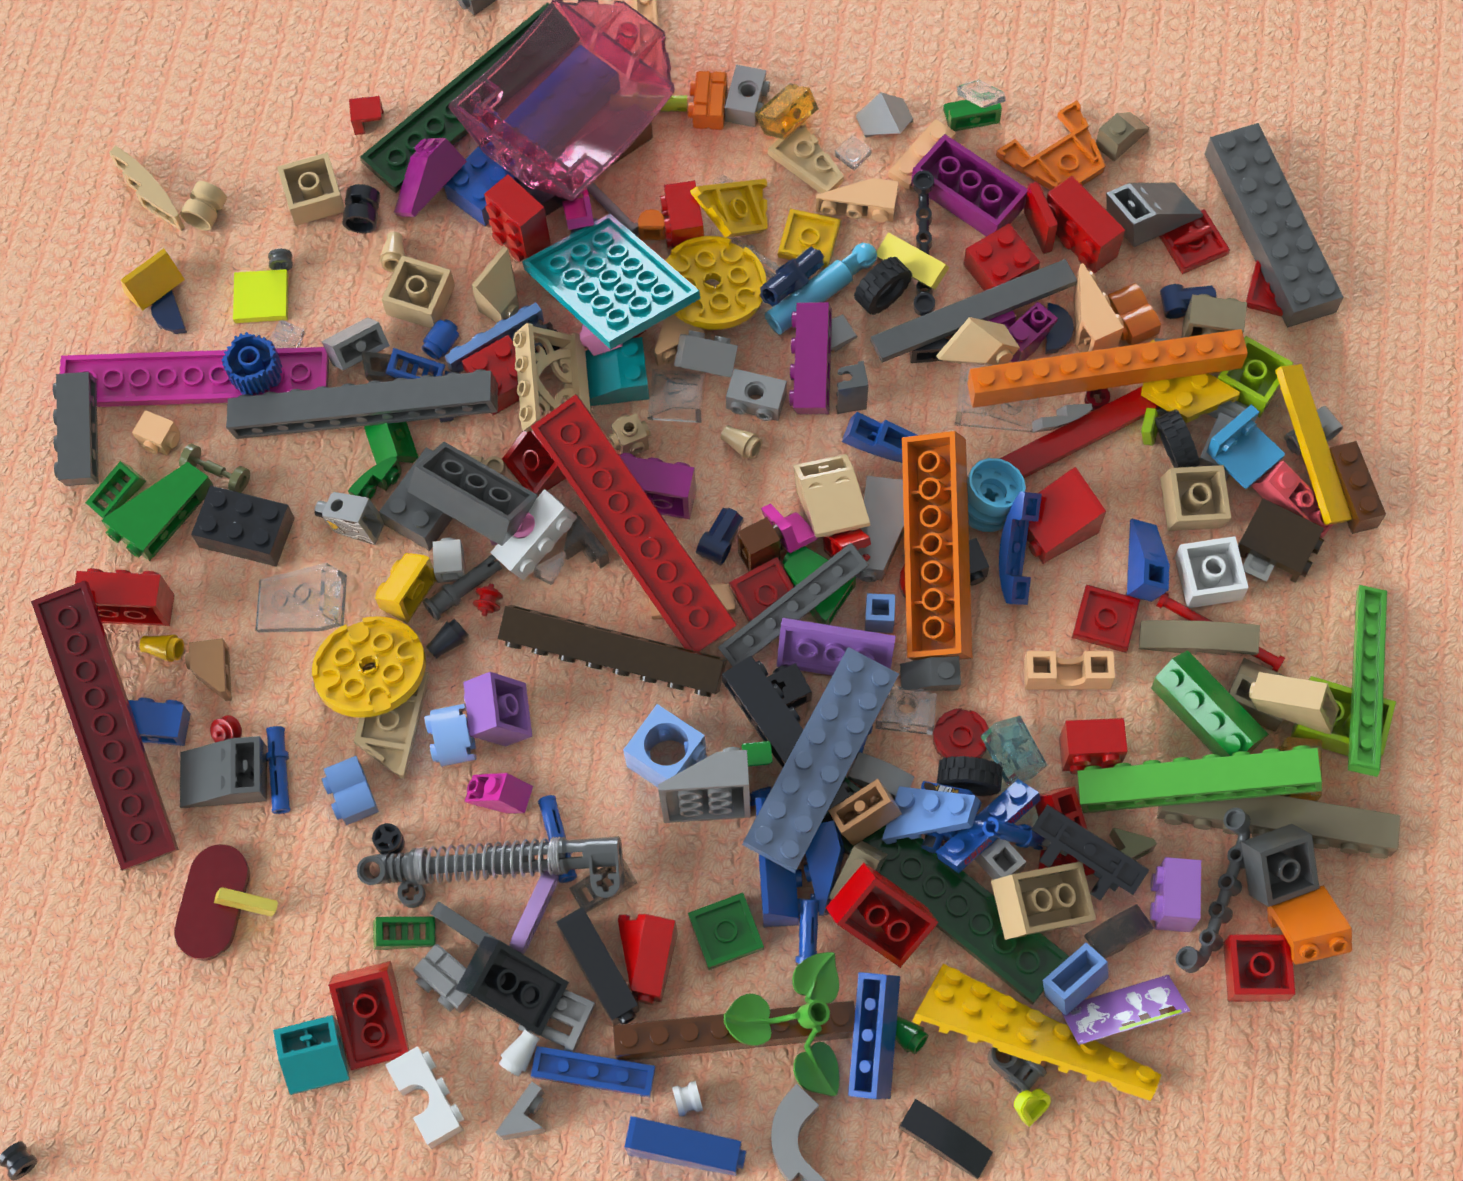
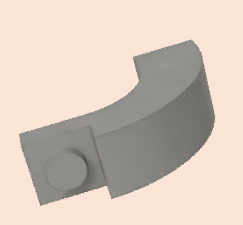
(788, 1121)

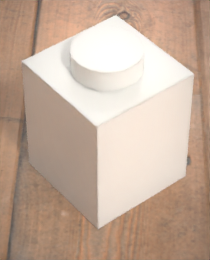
(448, 560)

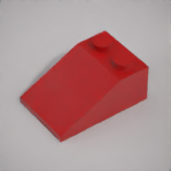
(369, 1014)

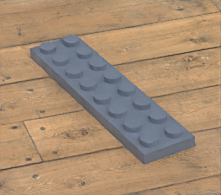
(820, 760)

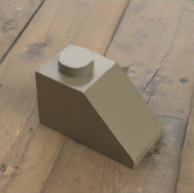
(1120, 134)

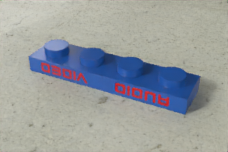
(972, 841)
(593, 1071)

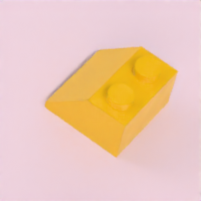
(406, 587)

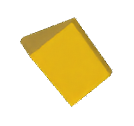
(151, 280)

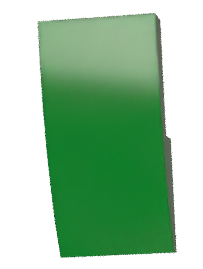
(380, 475)

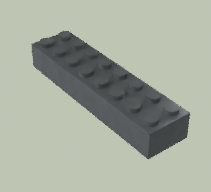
(1273, 225)

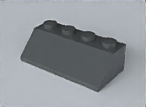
(471, 493)

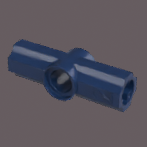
(791, 276)

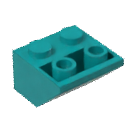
(311, 1054)

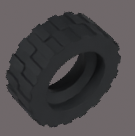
(883, 285)
(1177, 440)
(971, 773)

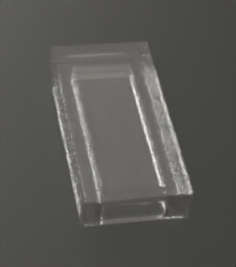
(981, 93)

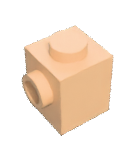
(156, 433)

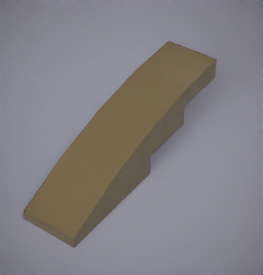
(1199, 636)

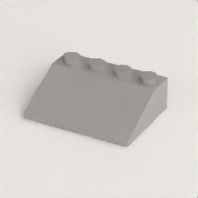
(709, 789)

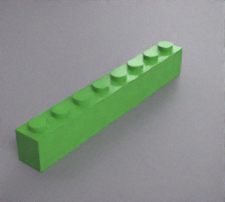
(1200, 779)

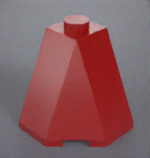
(648, 954)

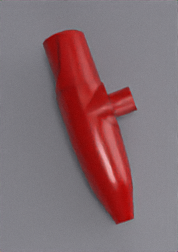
(1193, 235)

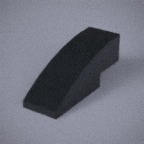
(945, 1139)

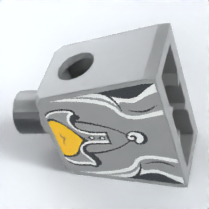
(351, 516)

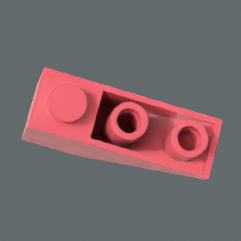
(1290, 492)

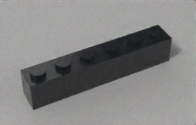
(768, 712)

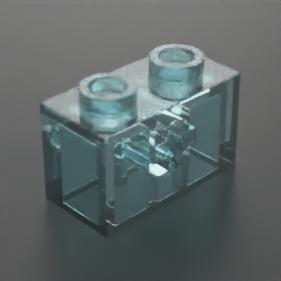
(1014, 750)

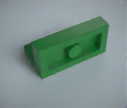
(967, 115)
(391, 440)

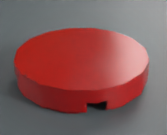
(959, 734)

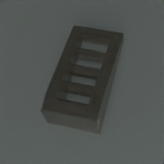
(582, 899)

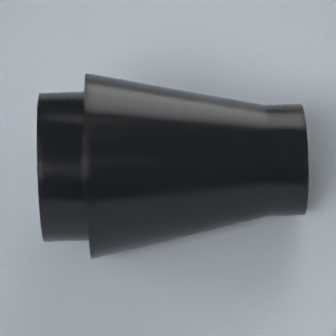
(447, 638)

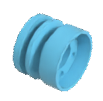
(991, 492)

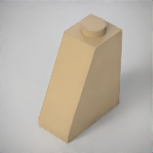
(1295, 700)

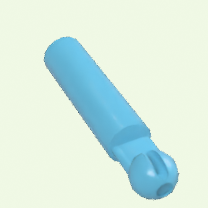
(822, 286)

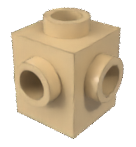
(630, 435)

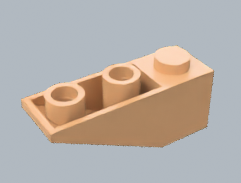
(865, 199)

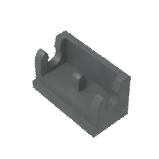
(852, 394)

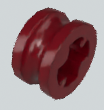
(1104, 395)

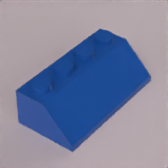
(778, 890)

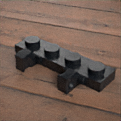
(1068, 837)

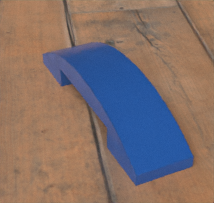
(1013, 546)

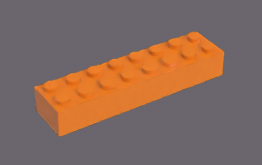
(936, 546)

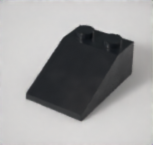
(512, 985)

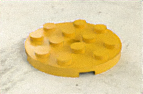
(738, 275)
(376, 691)

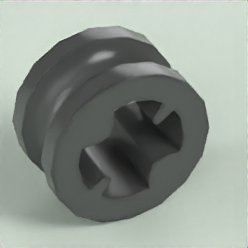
(280, 259)
(418, 898)

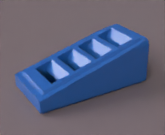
(417, 361)

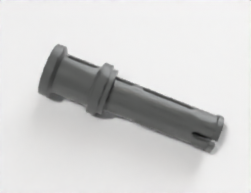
(452, 594)

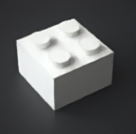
(1211, 572)

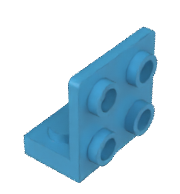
(1244, 449)

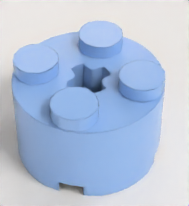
(450, 735)

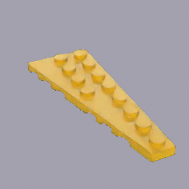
(1015, 1029)

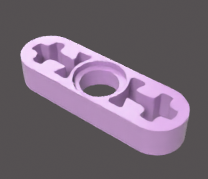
(534, 912)

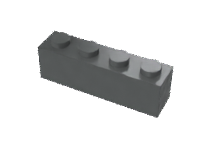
(76, 429)

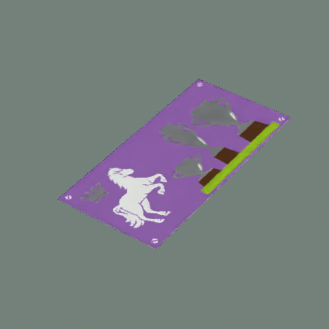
(1125, 1009)

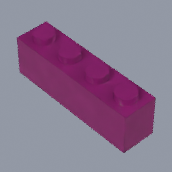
(812, 358)

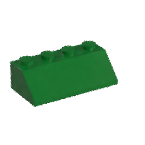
(1207, 707)

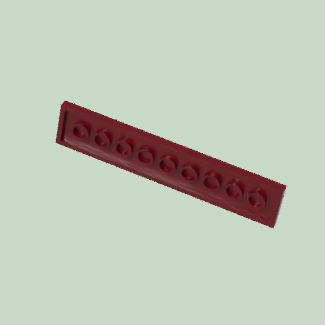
(104, 725)

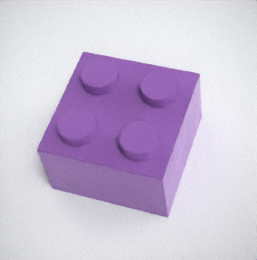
(497, 709)
(1177, 894)

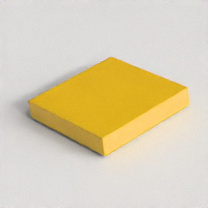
(808, 230)

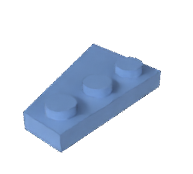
(930, 812)

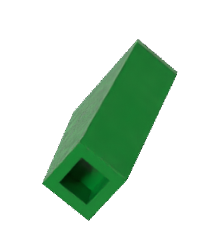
(158, 511)

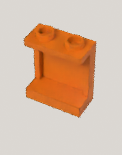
(1312, 926)

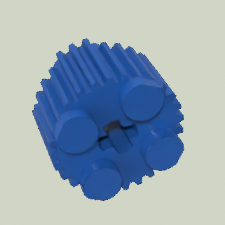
(252, 364)

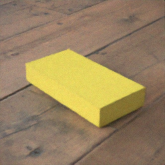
(246, 901)

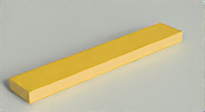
(1313, 444)

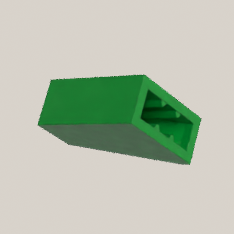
(800, 565)

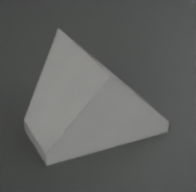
(884, 115)

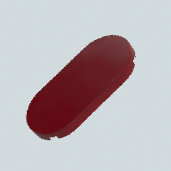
(203, 926)

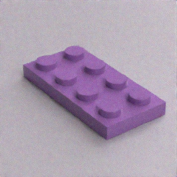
(822, 646)

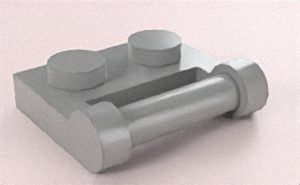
(574, 1012)

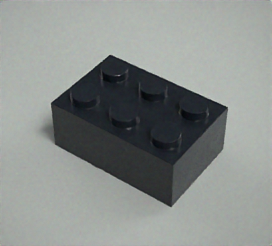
(243, 526)

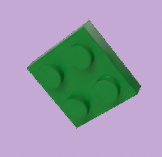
(726, 931)

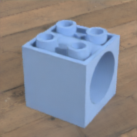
(661, 727)

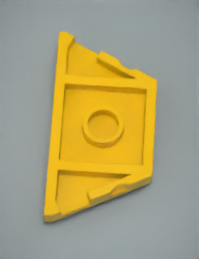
(734, 206)
(1190, 394)

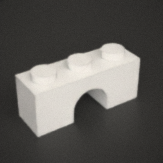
(551, 522)
(415, 1072)

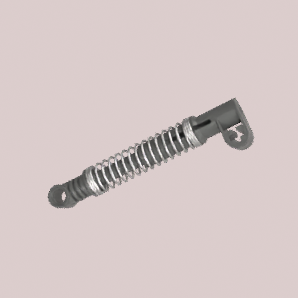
(502, 860)

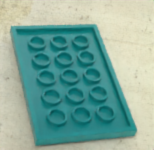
(611, 281)

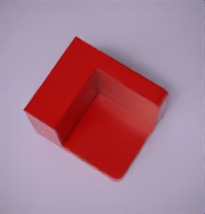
(364, 110)

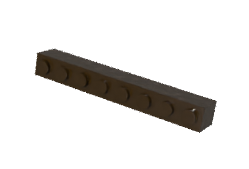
(612, 649)

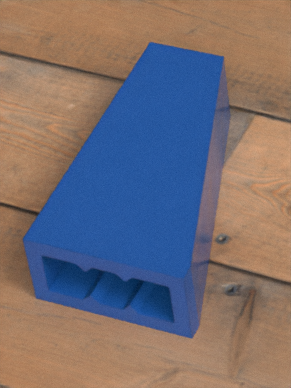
(683, 1147)

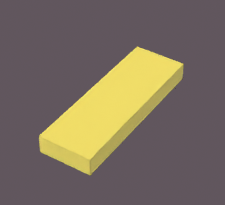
(922, 266)

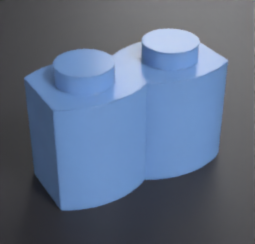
(350, 791)

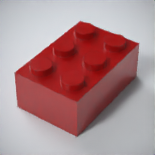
(517, 219)
(1085, 225)
(130, 596)
(881, 915)

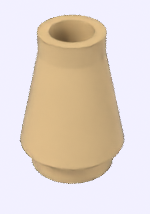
(392, 251)
(744, 442)

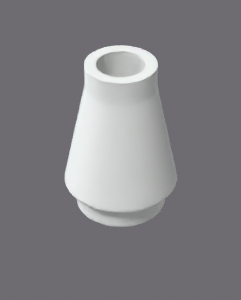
(519, 1053)

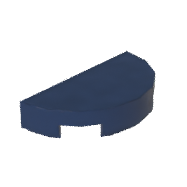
(167, 314)
(1061, 332)

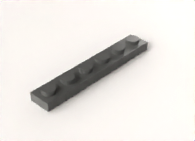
(794, 604)

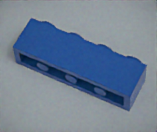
(874, 1036)

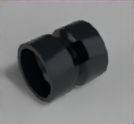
(361, 208)

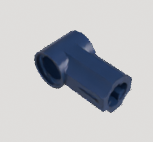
(1177, 298)
(718, 541)

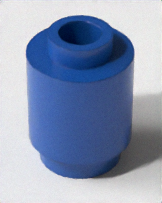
(440, 339)

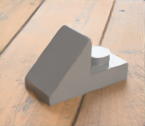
(517, 1122)

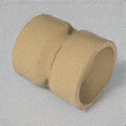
(204, 204)

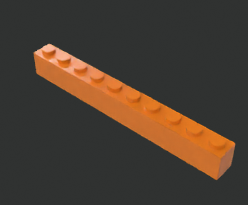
(1106, 368)

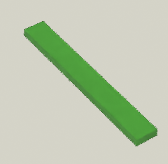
(1367, 681)

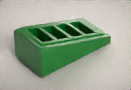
(116, 476)
(758, 753)
(392, 922)

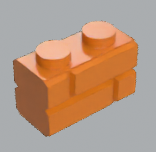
(709, 100)

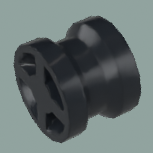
(384, 835)
(17, 1160)

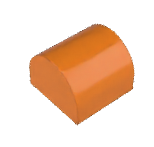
(651, 225)

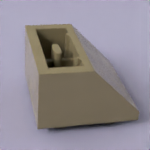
(1240, 691)

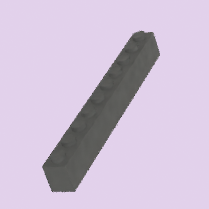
(362, 404)

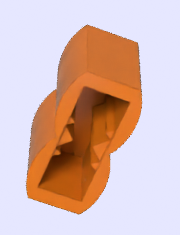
(1137, 315)

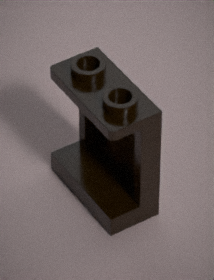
(1281, 539)

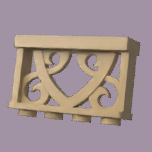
(531, 364)

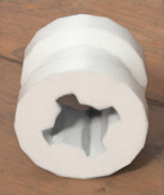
(687, 1098)

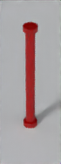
(1191, 615)

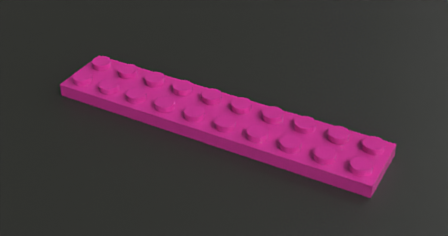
(187, 375)

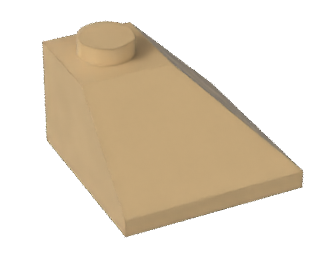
(496, 288)
(980, 343)

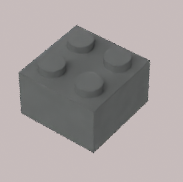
(1280, 865)

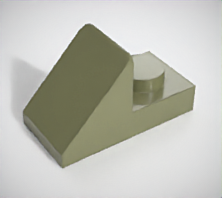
(1132, 844)

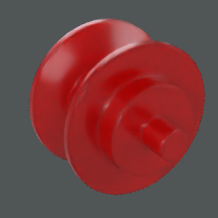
(487, 600)
(225, 728)

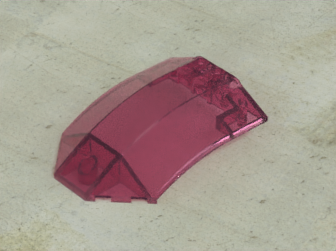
(569, 95)

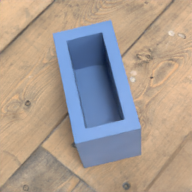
(1075, 979)

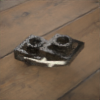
(1119, 931)

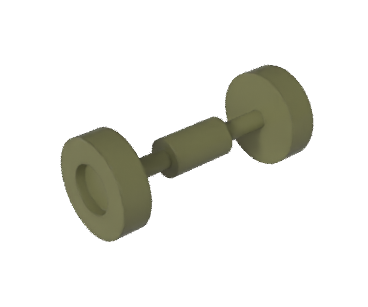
(237, 480)

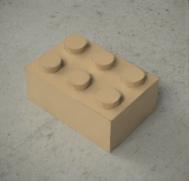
(1043, 900)

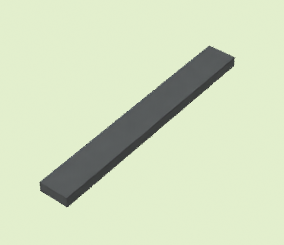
(979, 306)

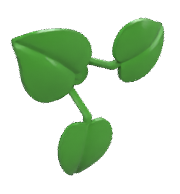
(819, 982)

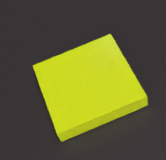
(260, 296)

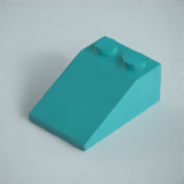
(618, 374)

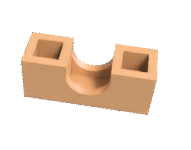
(1089, 671)

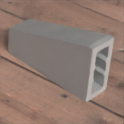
(886, 515)

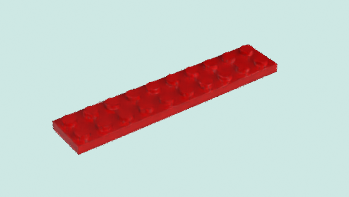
(633, 525)

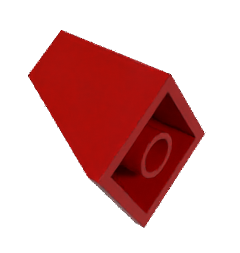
(1066, 517)

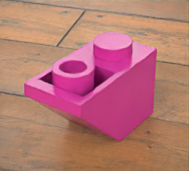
(499, 793)

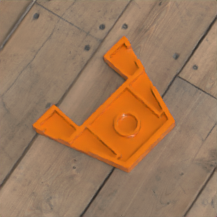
(1071, 156)

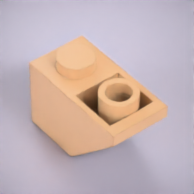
(669, 337)

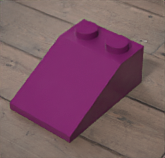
(426, 174)

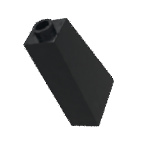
(598, 967)

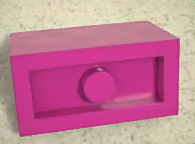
(578, 212)
(794, 528)

